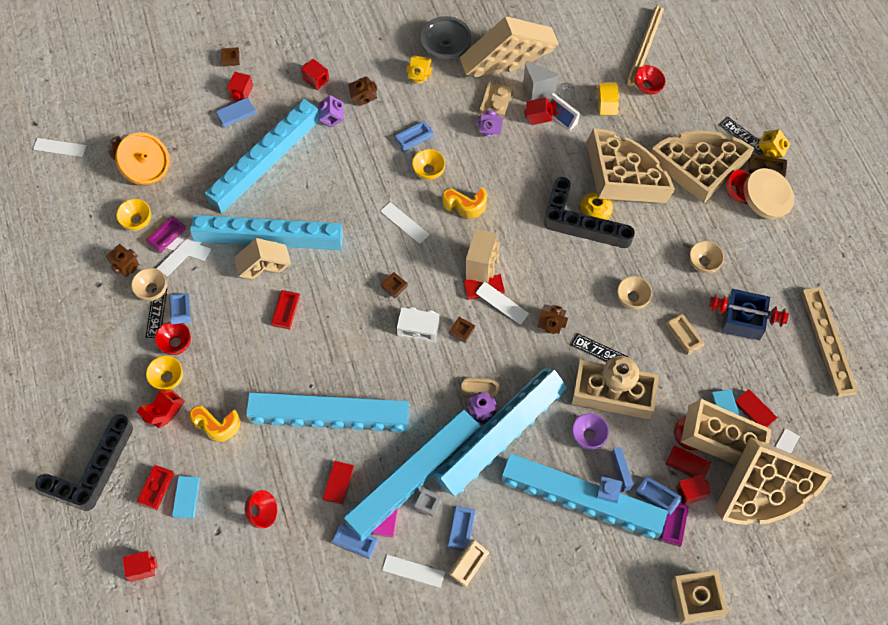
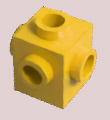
(424, 66)
(774, 144)

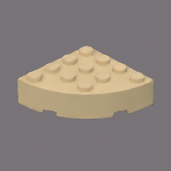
(508, 47)
(701, 160)
(626, 169)
(769, 485)

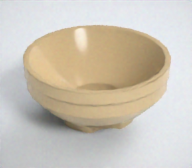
(706, 250)
(144, 279)
(637, 286)
(619, 381)

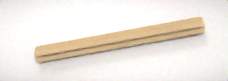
(645, 44)

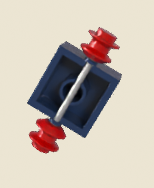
(747, 313)

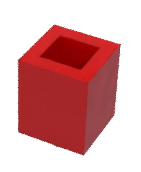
(315, 74)
(239, 86)
(538, 111)
(693, 489)
(139, 566)

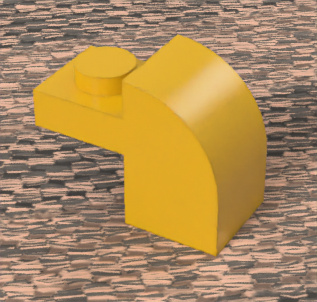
(607, 98)

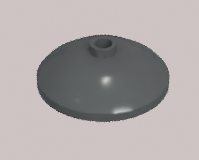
(445, 37)

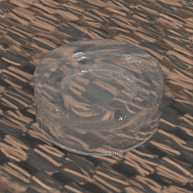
(566, 91)

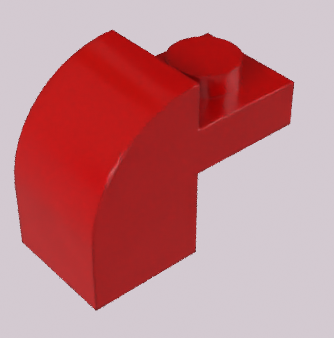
(162, 409)

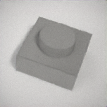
(428, 502)

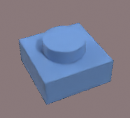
(609, 489)

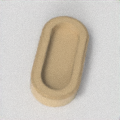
(473, 385)

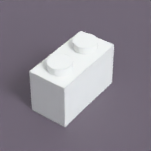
(418, 324)

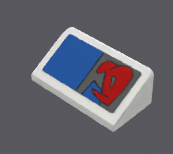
(563, 112)

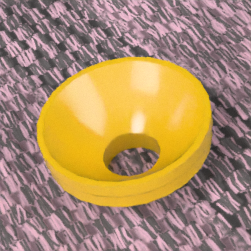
(426, 158)
(133, 208)
(588, 208)
(159, 367)

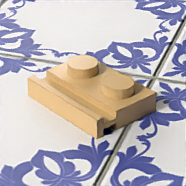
(496, 98)

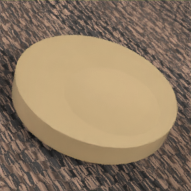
(768, 194)

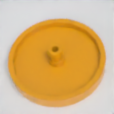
(142, 158)

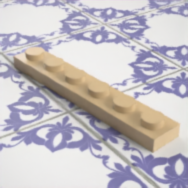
(829, 342)

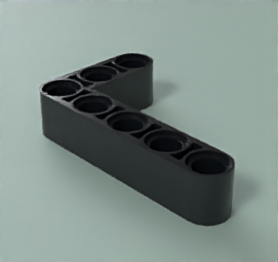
(582, 221)
(92, 470)

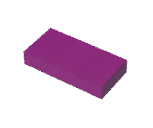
(166, 234)
(675, 526)

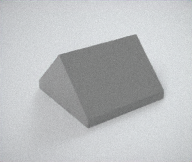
(539, 81)

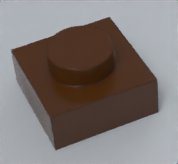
(230, 56)
(394, 285)
(462, 329)

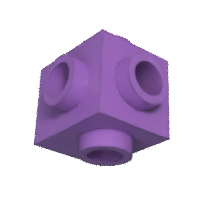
(331, 111)
(490, 129)
(479, 412)

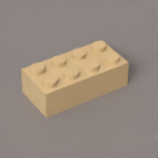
(593, 393)
(720, 431)

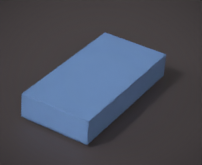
(236, 112)
(414, 136)
(179, 308)
(622, 469)
(658, 495)
(461, 528)
(348, 540)

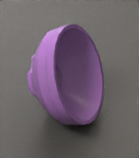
(594, 423)

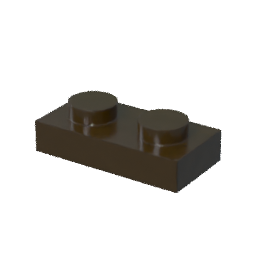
(759, 162)

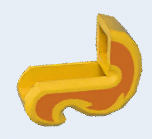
(465, 206)
(214, 430)

